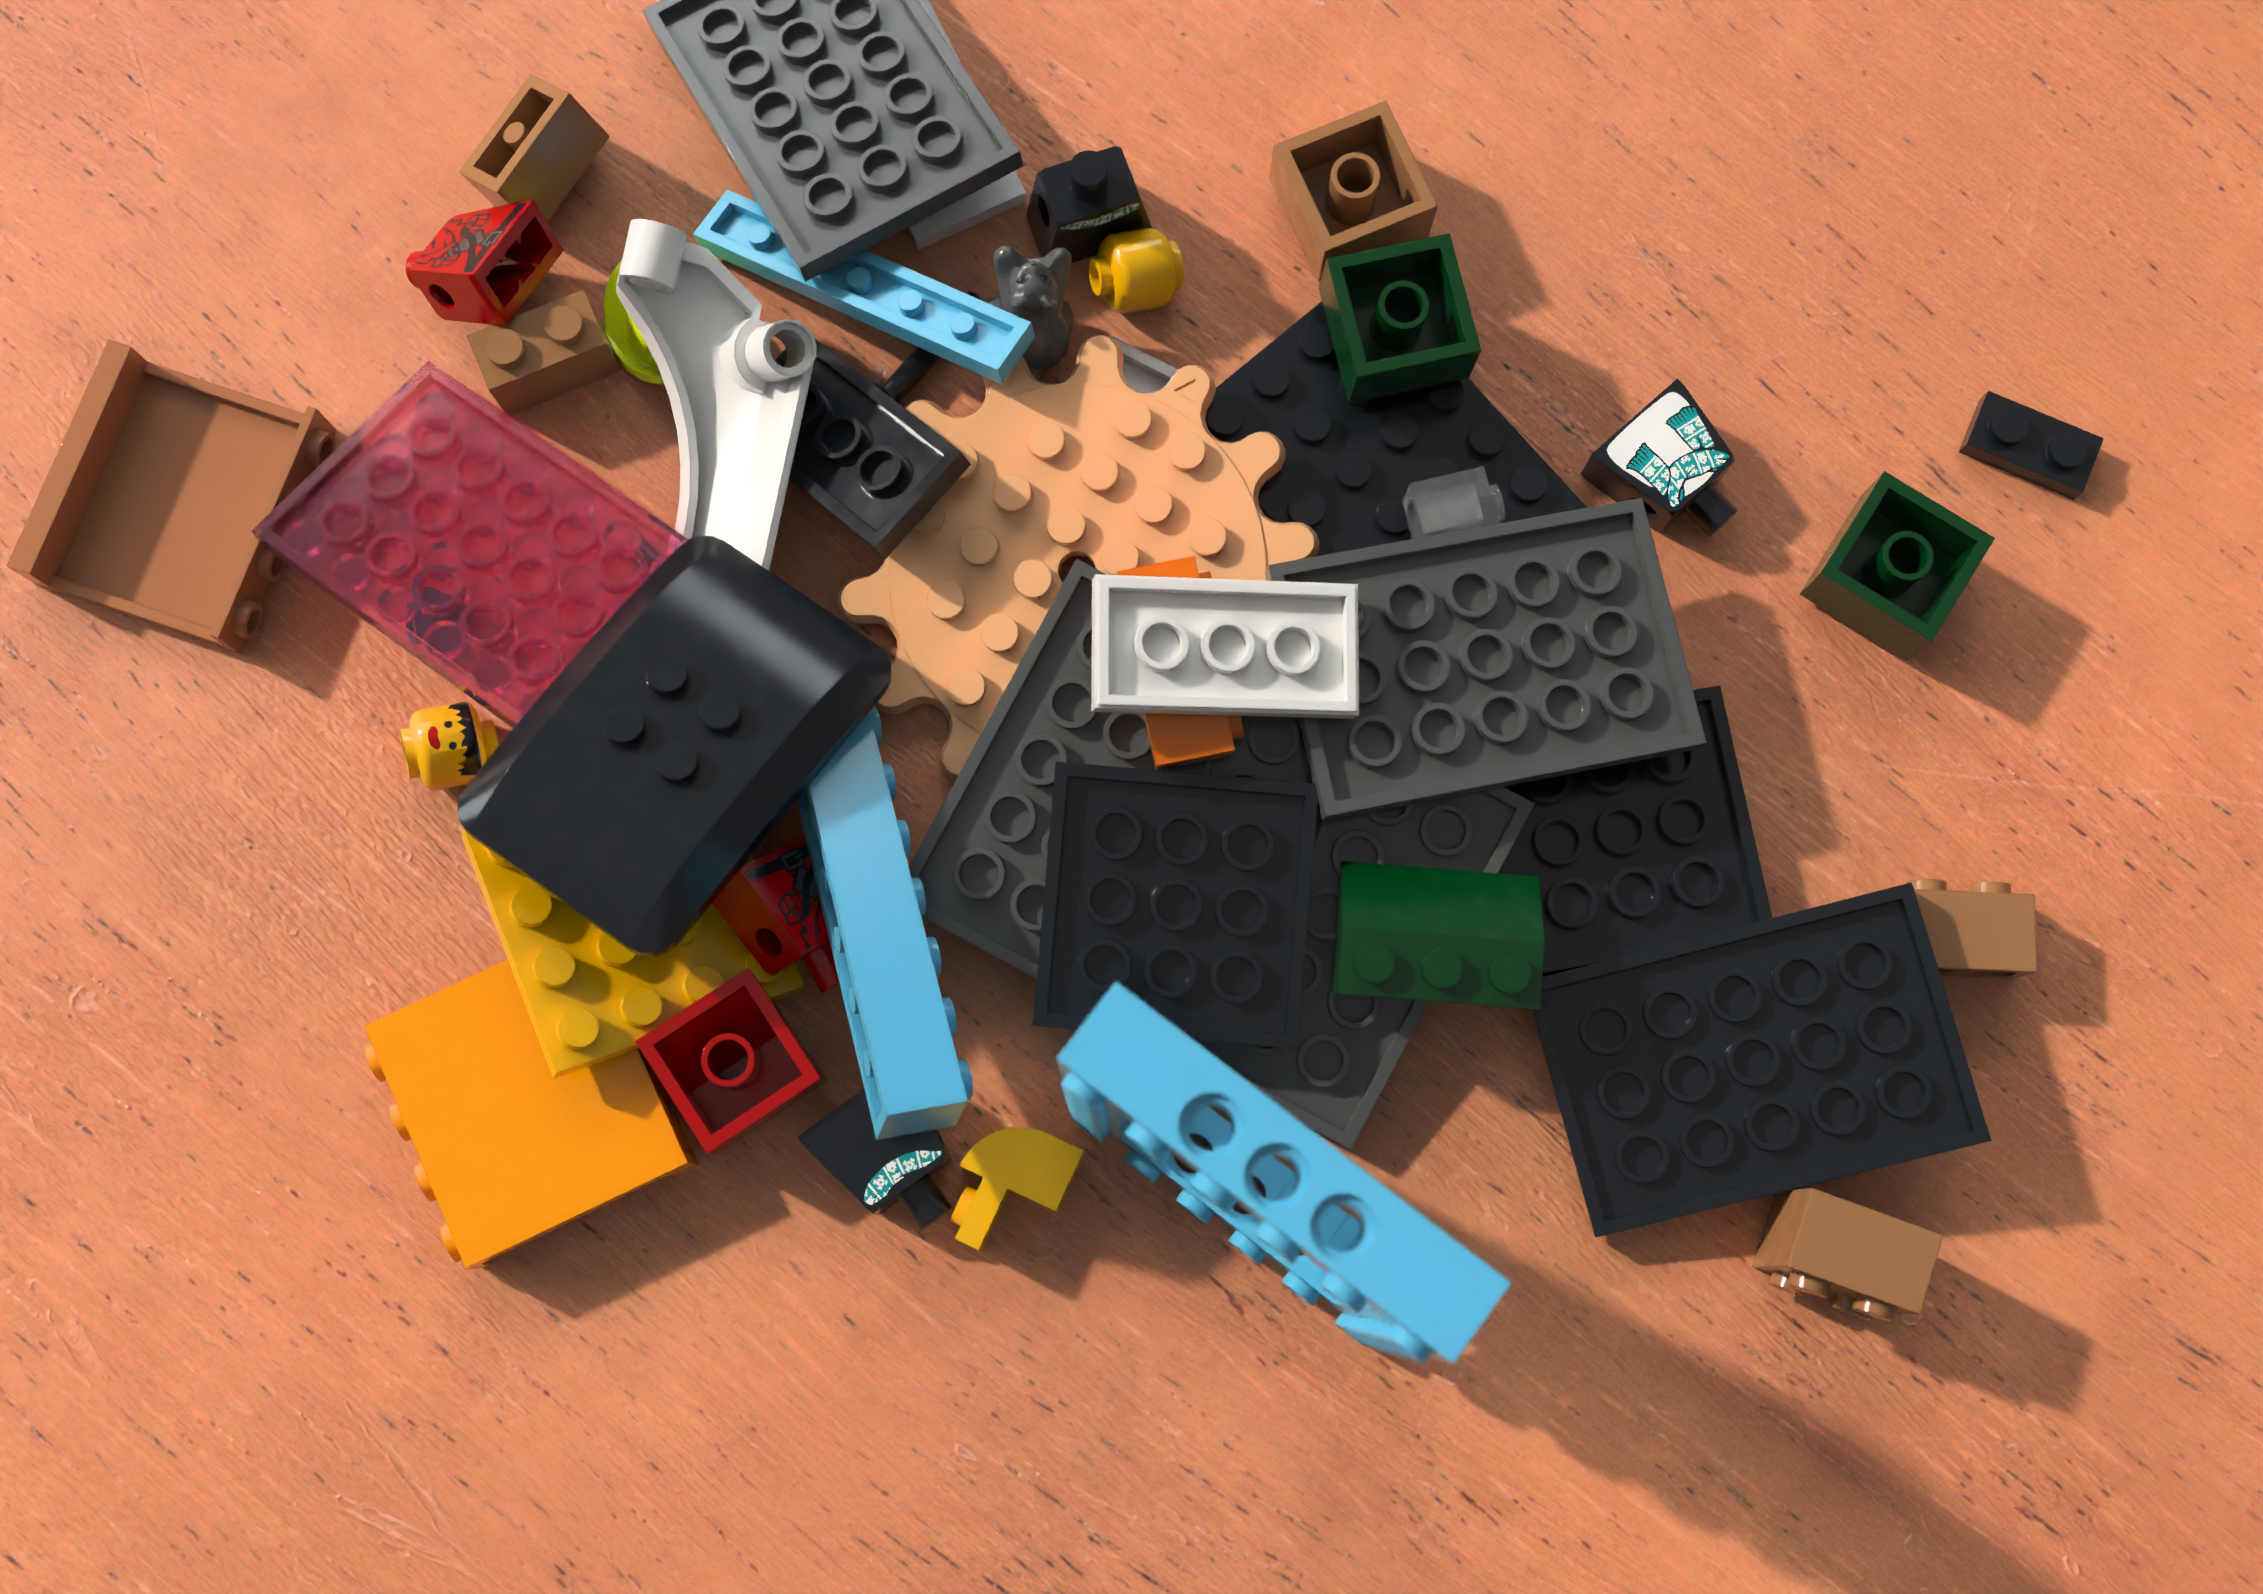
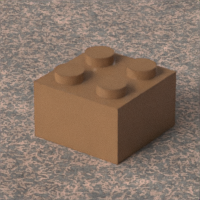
(1352, 186)
(1848, 1252)

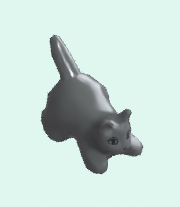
(1035, 293)

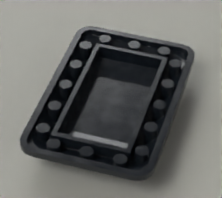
(674, 744)

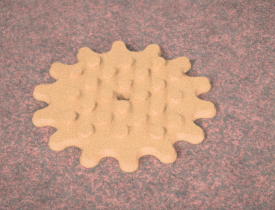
(1050, 480)

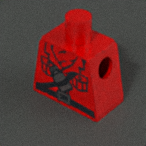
(485, 263)
(780, 915)

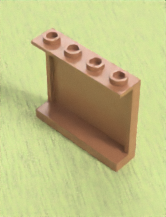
(162, 499)

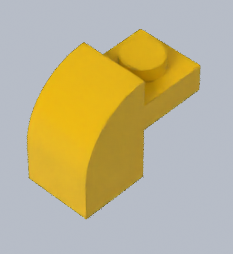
(1014, 1161)

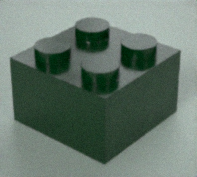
(1399, 318)
(1897, 566)

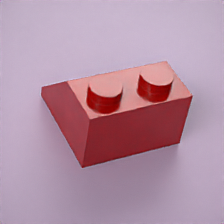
(730, 1062)

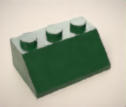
(1439, 935)

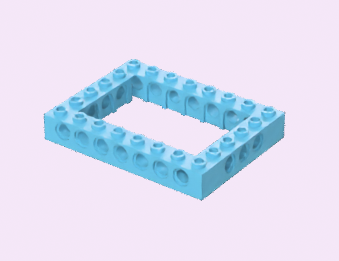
(1388, 1274)

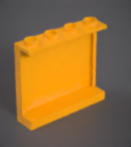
(502, 1137)

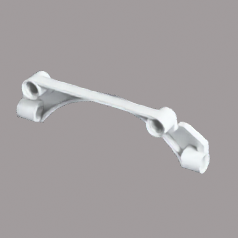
(727, 394)

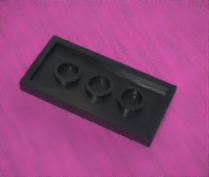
(868, 455)

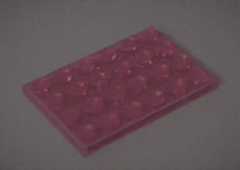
(468, 541)

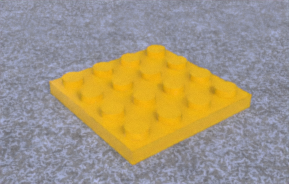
(590, 991)

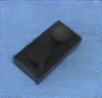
(2031, 445)

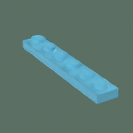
(875, 293)

